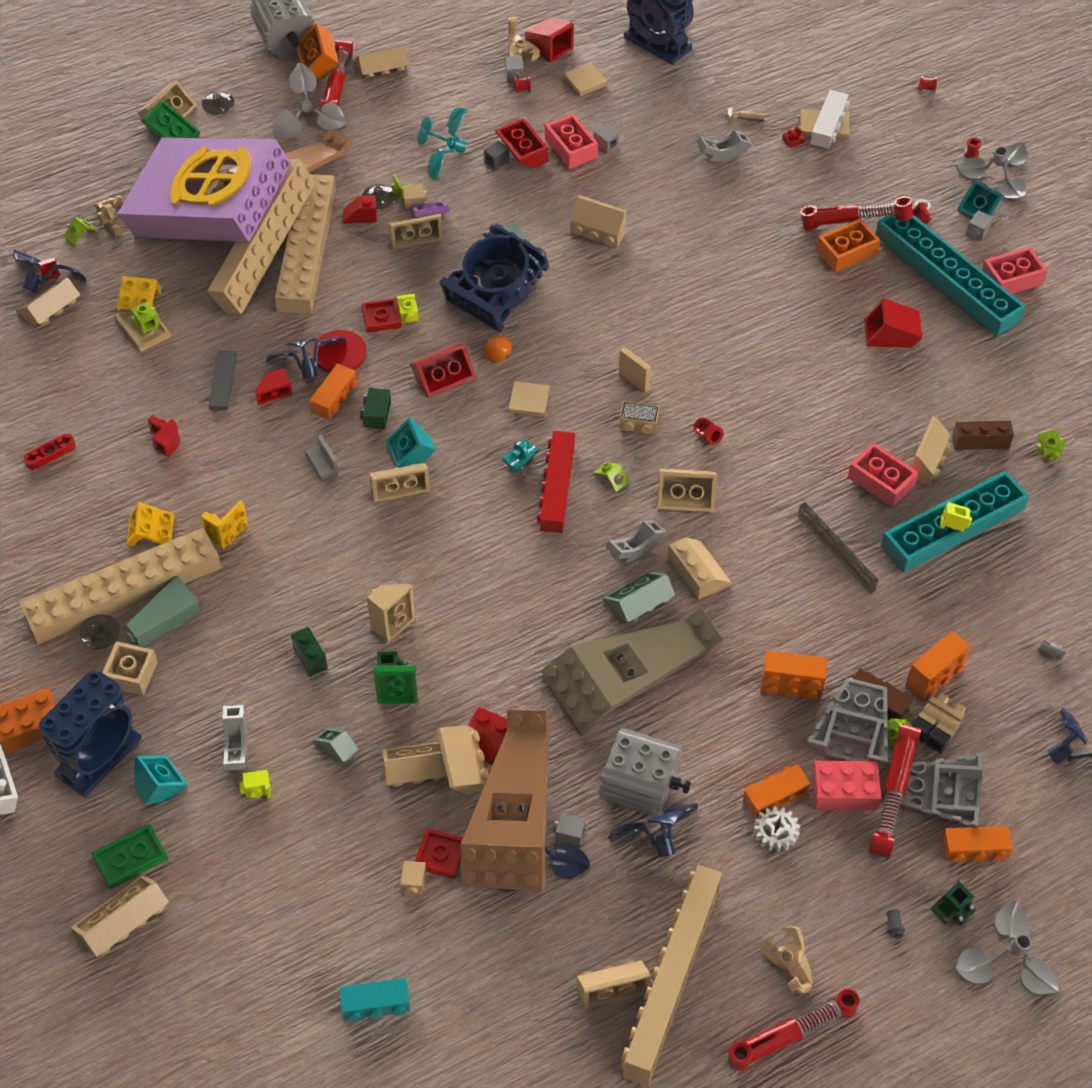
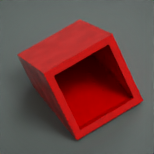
(551, 37)
(893, 325)

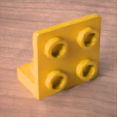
(136, 292)
(149, 524)
(225, 530)

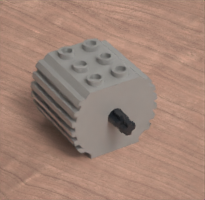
(281, 24)
(641, 772)

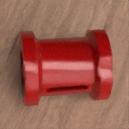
(927, 83)
(522, 84)
(973, 146)

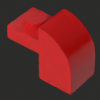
(166, 435)

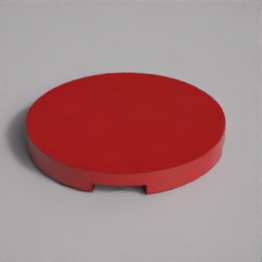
(349, 355)

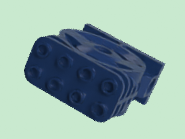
(660, 27)
(497, 295)
(89, 732)

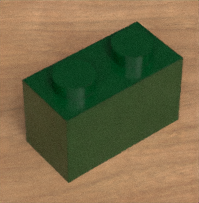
(376, 408)
(309, 651)

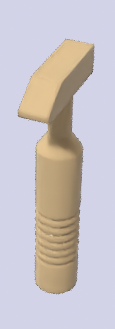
(742, 114)

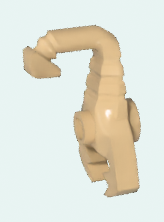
(517, 45)
(108, 215)
(792, 959)

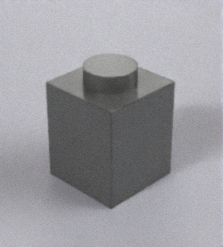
(496, 155)

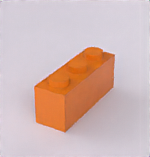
(333, 391)
(776, 790)
(977, 843)

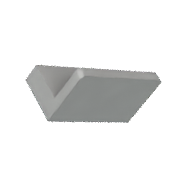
(322, 459)

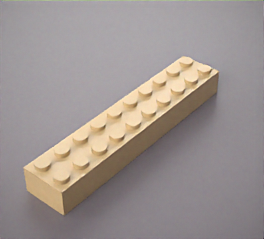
(305, 249)
(250, 260)
(119, 585)
(670, 976)

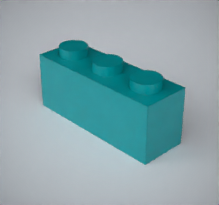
(374, 999)

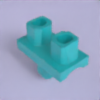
(519, 455)

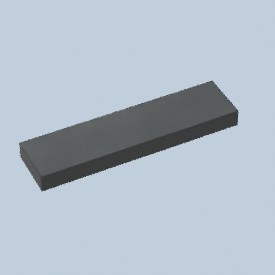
(222, 380)

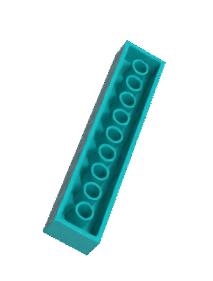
(951, 273)

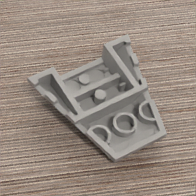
(854, 725)
(947, 788)

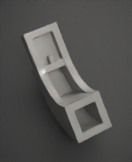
(726, 148)
(638, 543)
(234, 738)

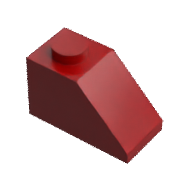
(361, 210)
(273, 387)

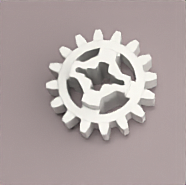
(785, 835)

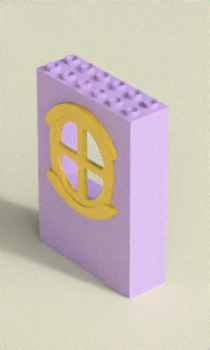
(166, 196)

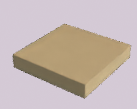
(585, 79)
(634, 369)
(529, 399)

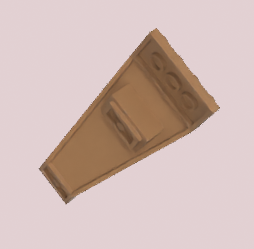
(312, 156)
(509, 846)

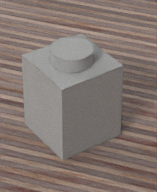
(514, 68)
(606, 138)
(979, 225)
(569, 830)

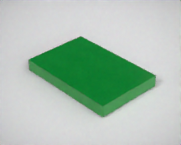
(169, 123)
(396, 684)
(129, 856)

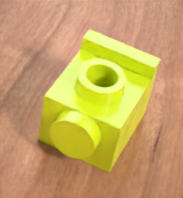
(407, 308)
(956, 517)
(256, 784)

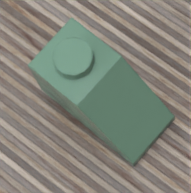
(336, 744)

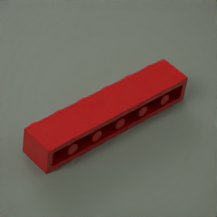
(557, 481)

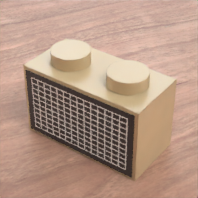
(639, 417)

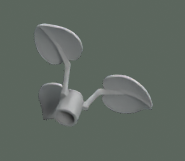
(329, 118)
(1014, 155)
(1010, 922)

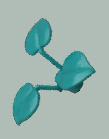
(454, 143)

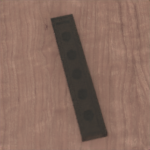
(838, 548)

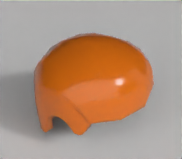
(497, 348)

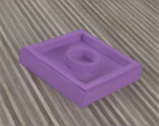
(429, 209)

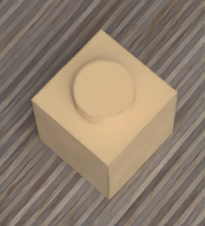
(414, 195)
(413, 878)

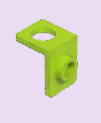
(397, 188)
(76, 230)
(611, 470)

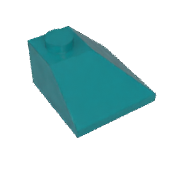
(980, 198)
(410, 444)
(156, 778)

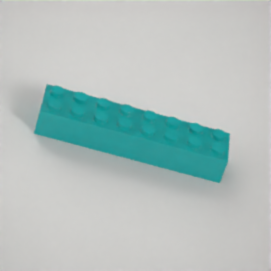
(924, 539)

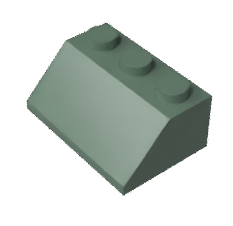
(640, 596)

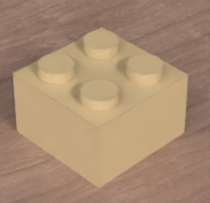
(131, 667)

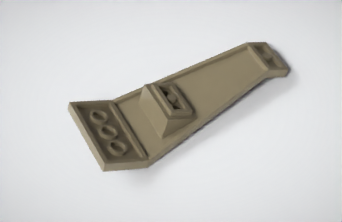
(595, 682)

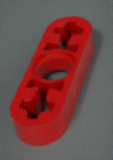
(46, 458)

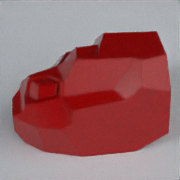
(708, 430)

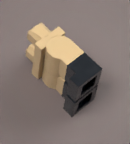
(942, 719)

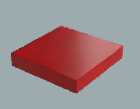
(381, 315)
(440, 853)

